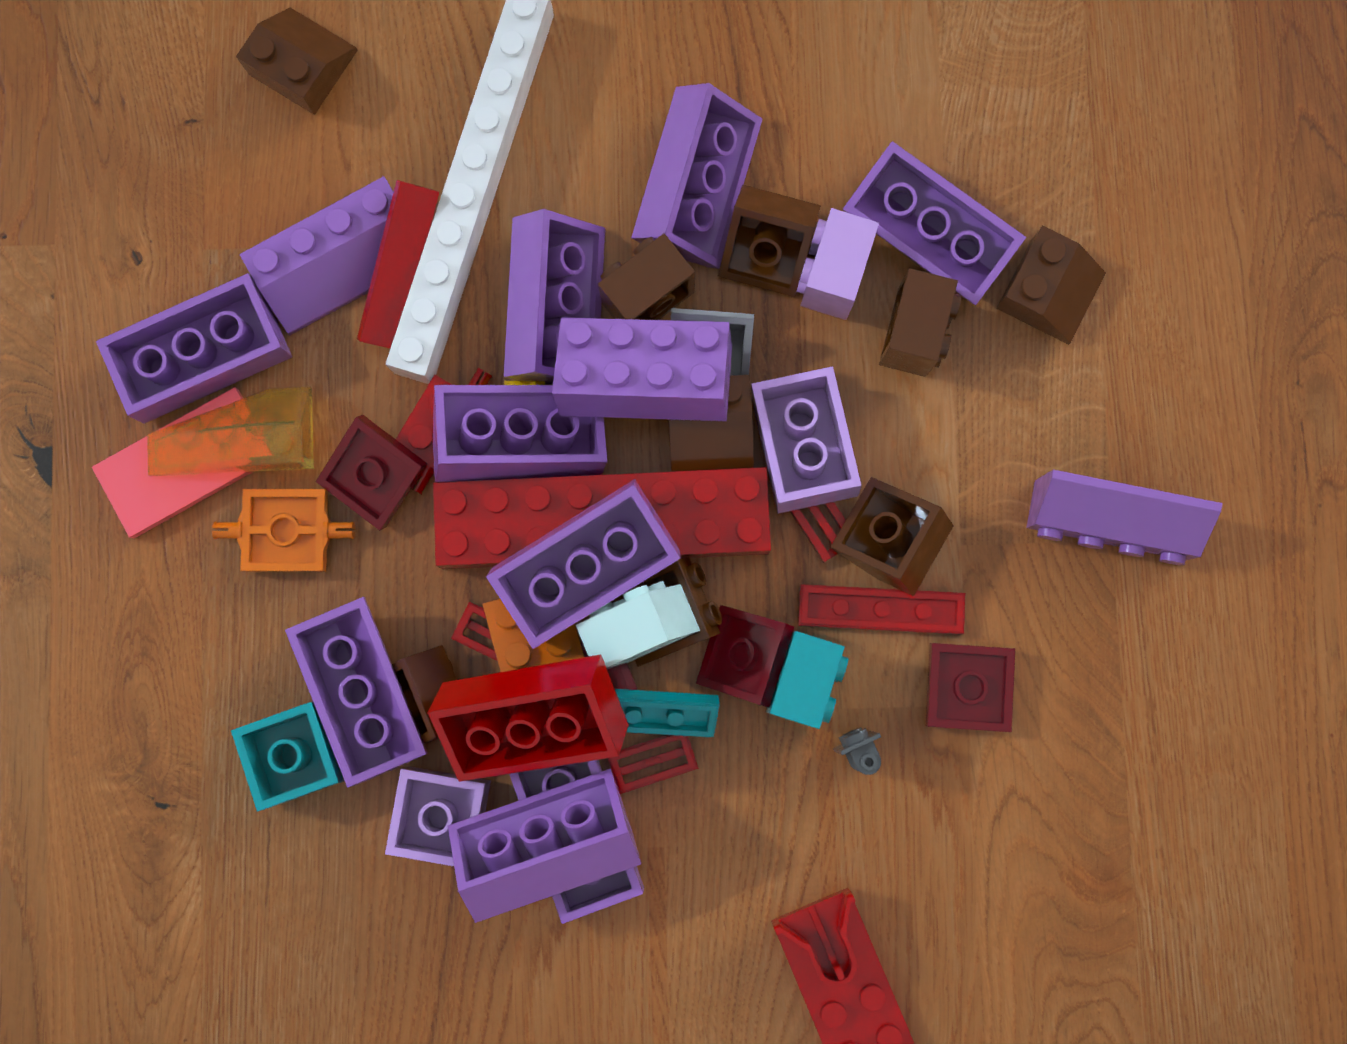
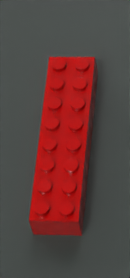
(702, 510)

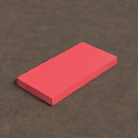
(151, 500)

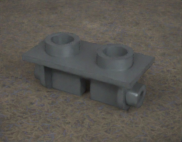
(860, 750)

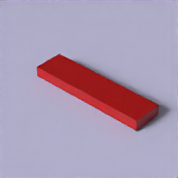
(397, 261)
(881, 609)

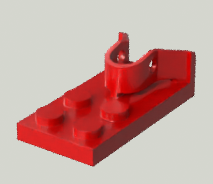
(840, 973)

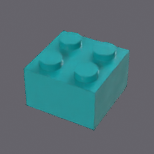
(807, 680)
(286, 756)

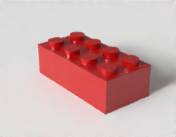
(529, 718)

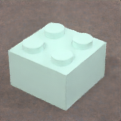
(638, 624)

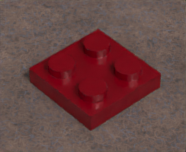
(371, 472)
(745, 656)
(970, 687)

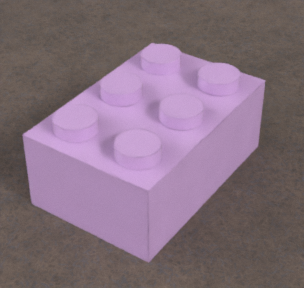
(805, 440)

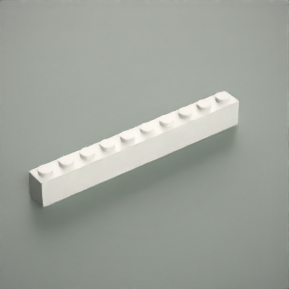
(470, 189)

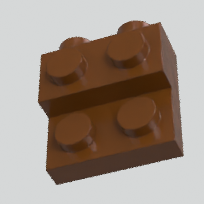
(706, 613)

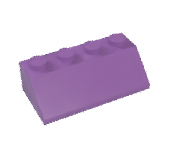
(698, 173)
(934, 222)
(322, 258)
(551, 277)
(511, 435)
(1121, 516)
(356, 692)
(542, 846)

